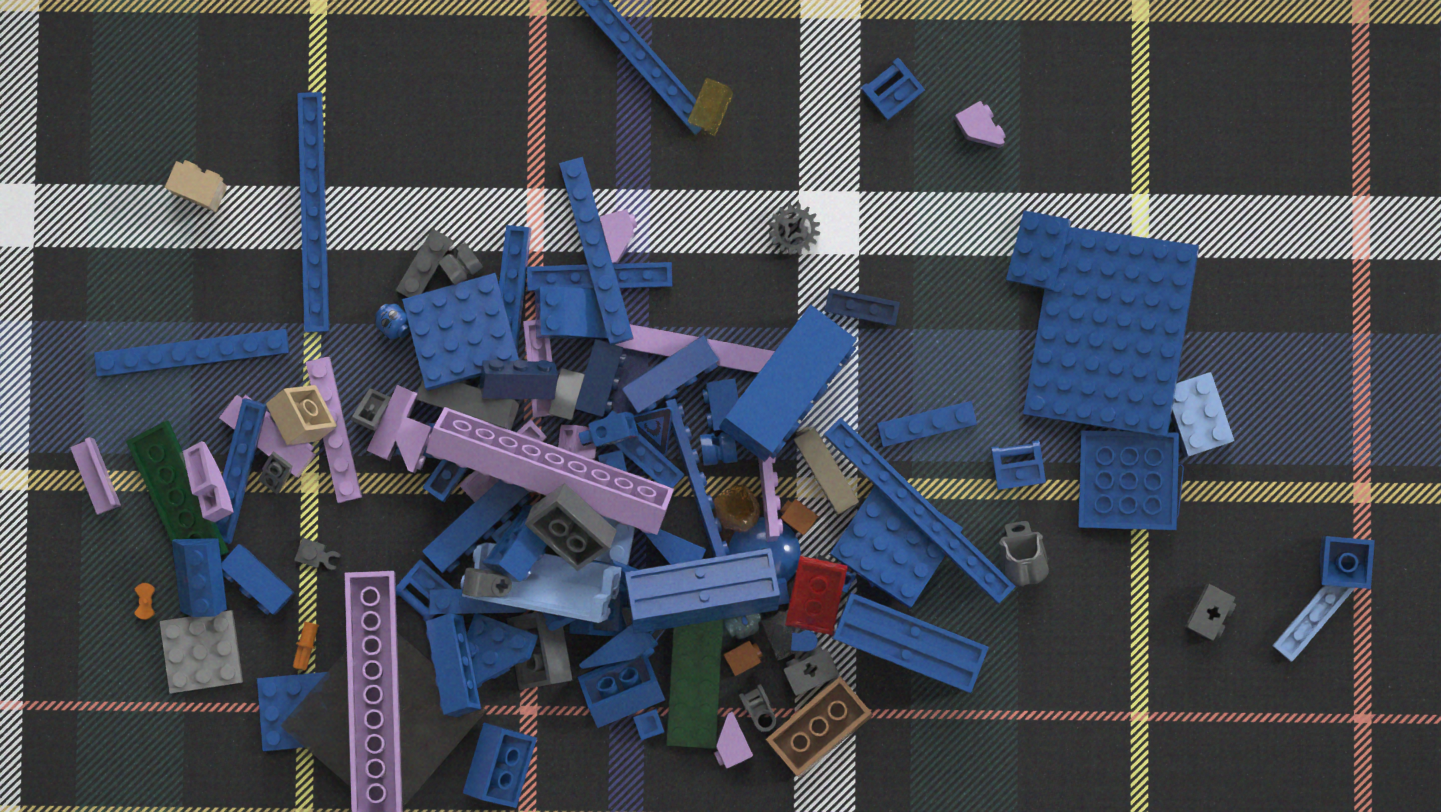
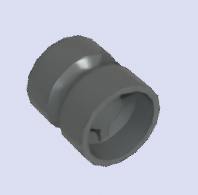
(460, 264)

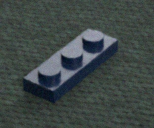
(862, 307)

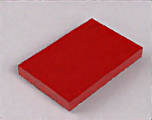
(816, 595)

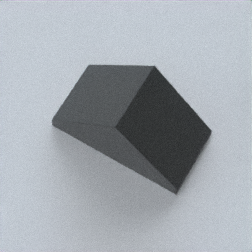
(371, 409)

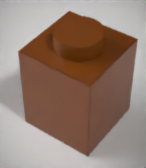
(798, 516)
(743, 657)

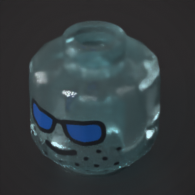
(743, 625)

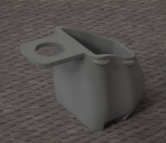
(1023, 555)

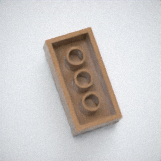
(819, 727)

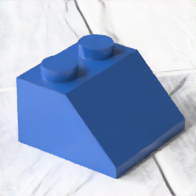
(1346, 562)

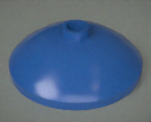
(785, 550)

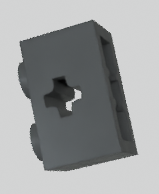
(1210, 598)
(824, 673)

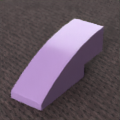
(207, 482)

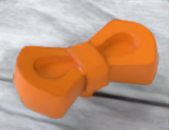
(145, 608)

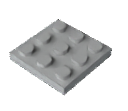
(201, 652)

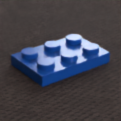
(1038, 250)

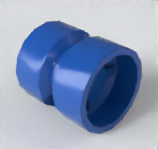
(718, 449)

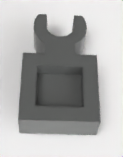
(313, 554)

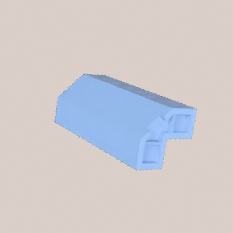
(558, 587)

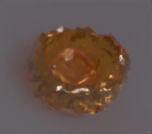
(737, 508)

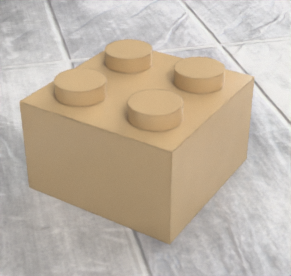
(195, 186)
(301, 415)

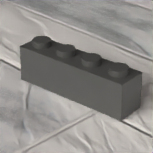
(469, 401)

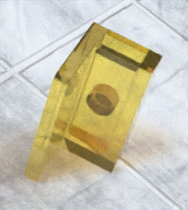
(710, 106)

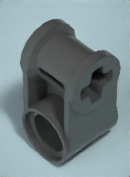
(485, 583)
(758, 707)

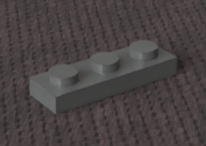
(425, 264)

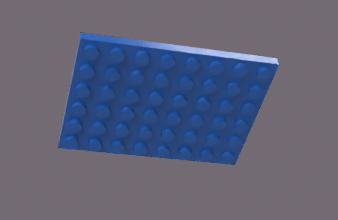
(1113, 332)

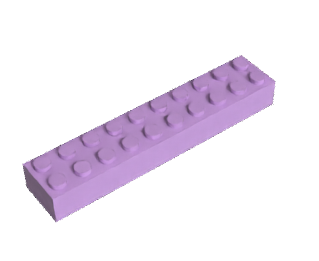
(546, 467)
(373, 692)

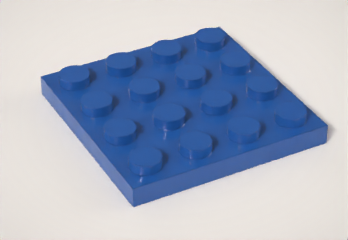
(459, 330)
(1128, 480)
(889, 549)

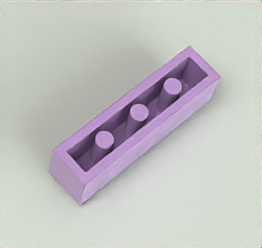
(271, 440)

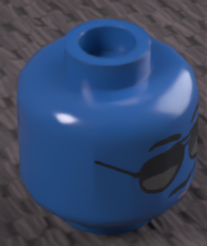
(392, 321)

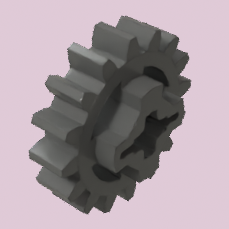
(804, 235)

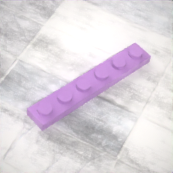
(336, 441)

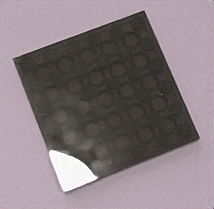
(425, 732)

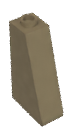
(825, 470)

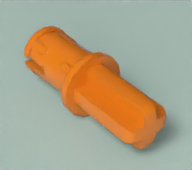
(305, 645)

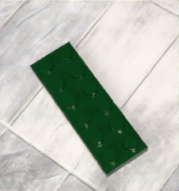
(167, 480)
(695, 685)

